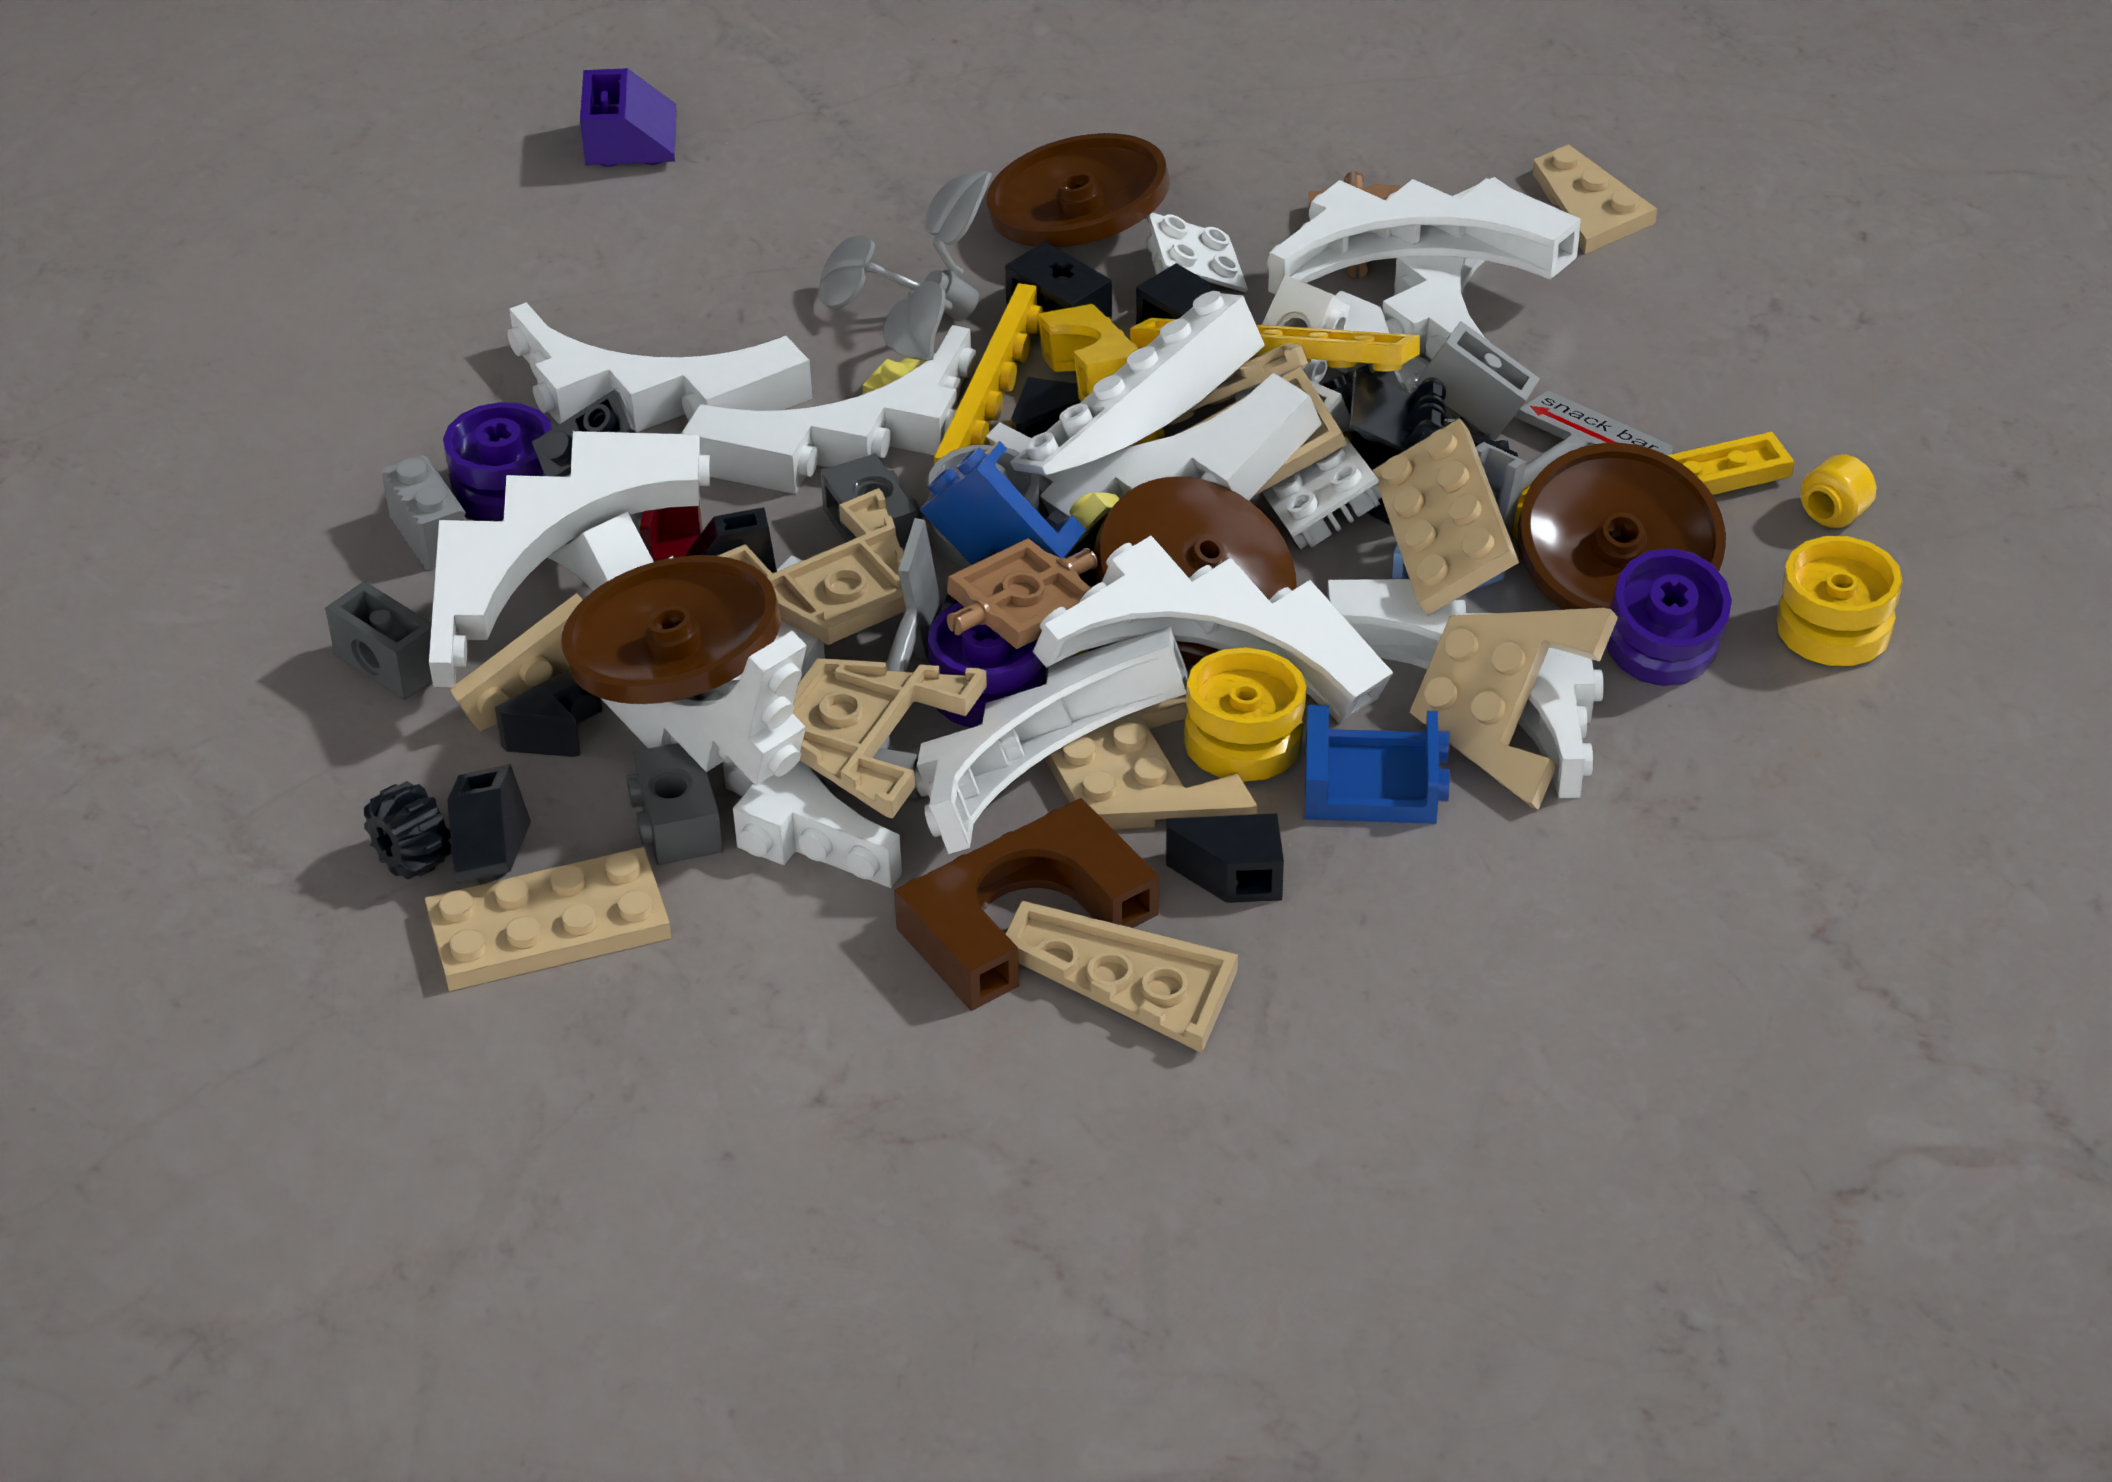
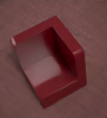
(670, 531)

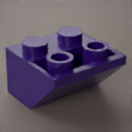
(625, 120)

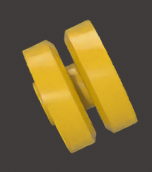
(1839, 600)
(1244, 713)

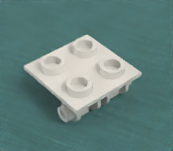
(1198, 249)
(1321, 489)

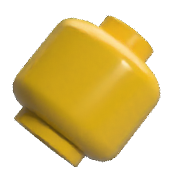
(1838, 491)

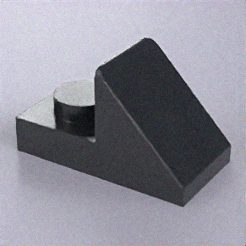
(546, 717)

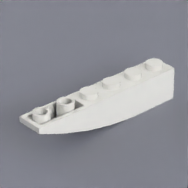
(1152, 387)

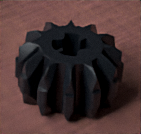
(407, 830)

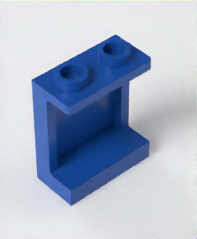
(985, 512)
(1374, 772)

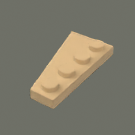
(1138, 973)

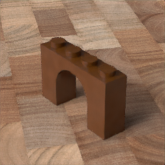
(1061, 852)

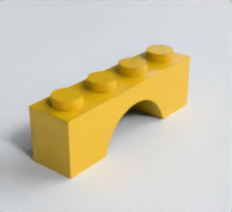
(1083, 342)

